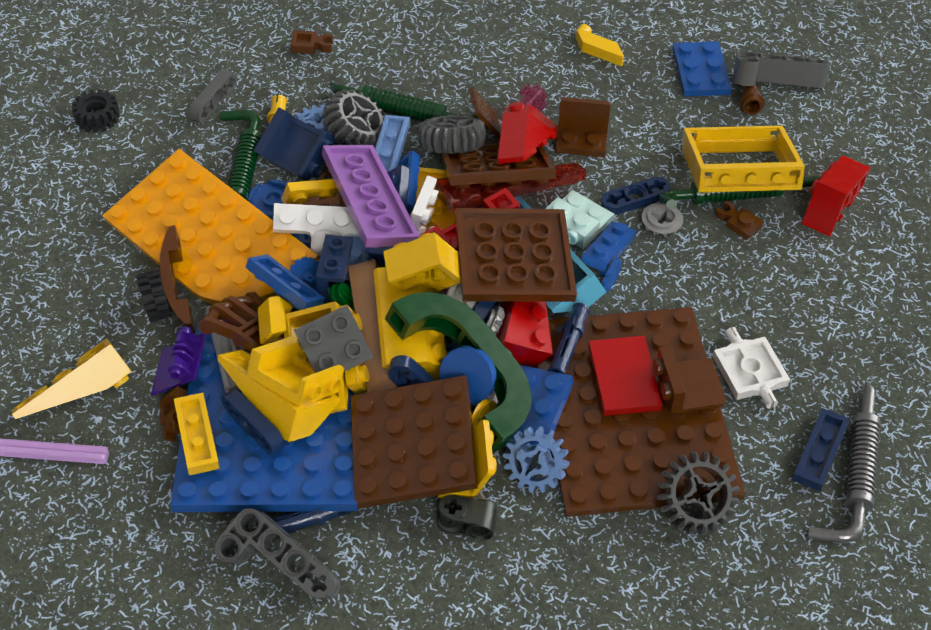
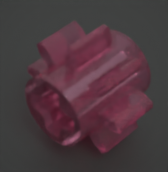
(534, 95)

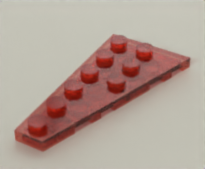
(476, 193)

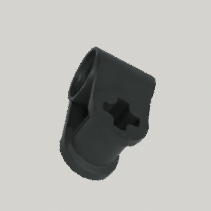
(470, 516)

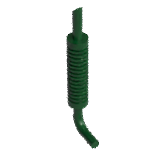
(401, 104)
(245, 157)
(669, 197)

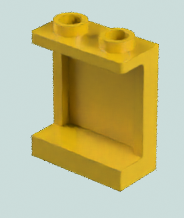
(290, 376)

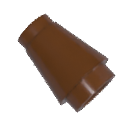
(751, 100)

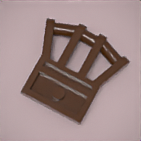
(239, 319)

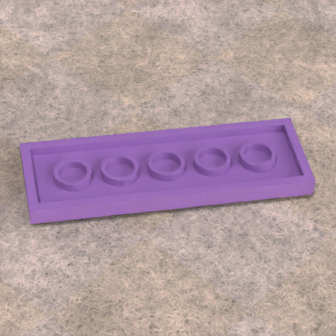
(369, 195)

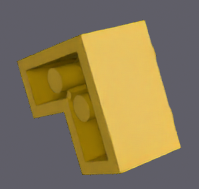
(423, 261)

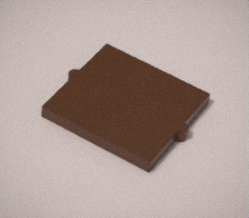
(485, 112)

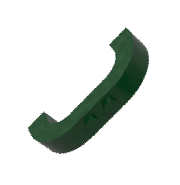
(466, 328)

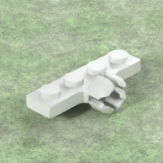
(313, 221)

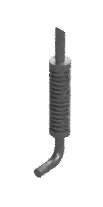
(860, 474)

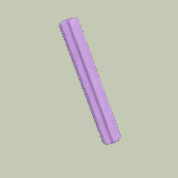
(54, 451)

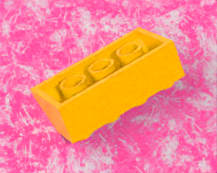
(424, 346)

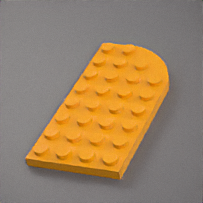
(213, 225)

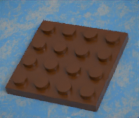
(483, 168)
(514, 255)
(413, 442)

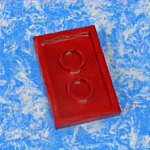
(624, 375)

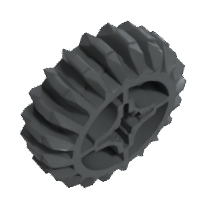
(353, 118)
(452, 134)
(692, 483)

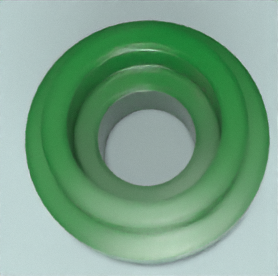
(341, 294)

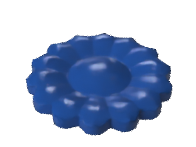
(306, 270)
(611, 274)

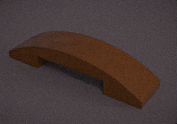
(170, 254)

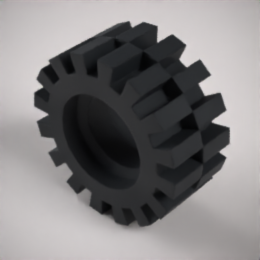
(97, 120)
(153, 296)

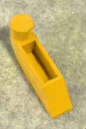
(598, 46)
(272, 318)

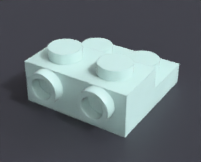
(583, 218)

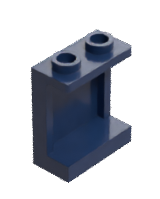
(294, 145)
(333, 264)

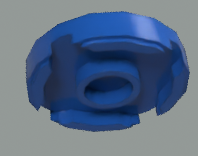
(262, 196)
(477, 368)

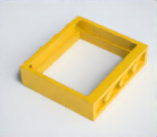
(780, 175)

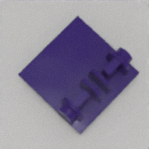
(179, 361)

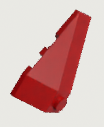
(522, 132)

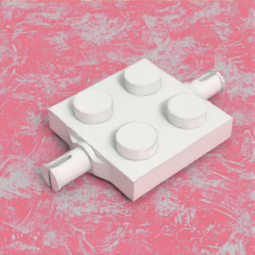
(422, 211)
(751, 368)

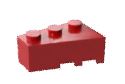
(833, 193)
(526, 332)

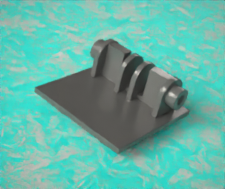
(333, 341)

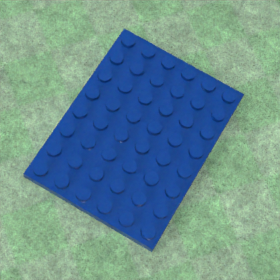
(297, 478)

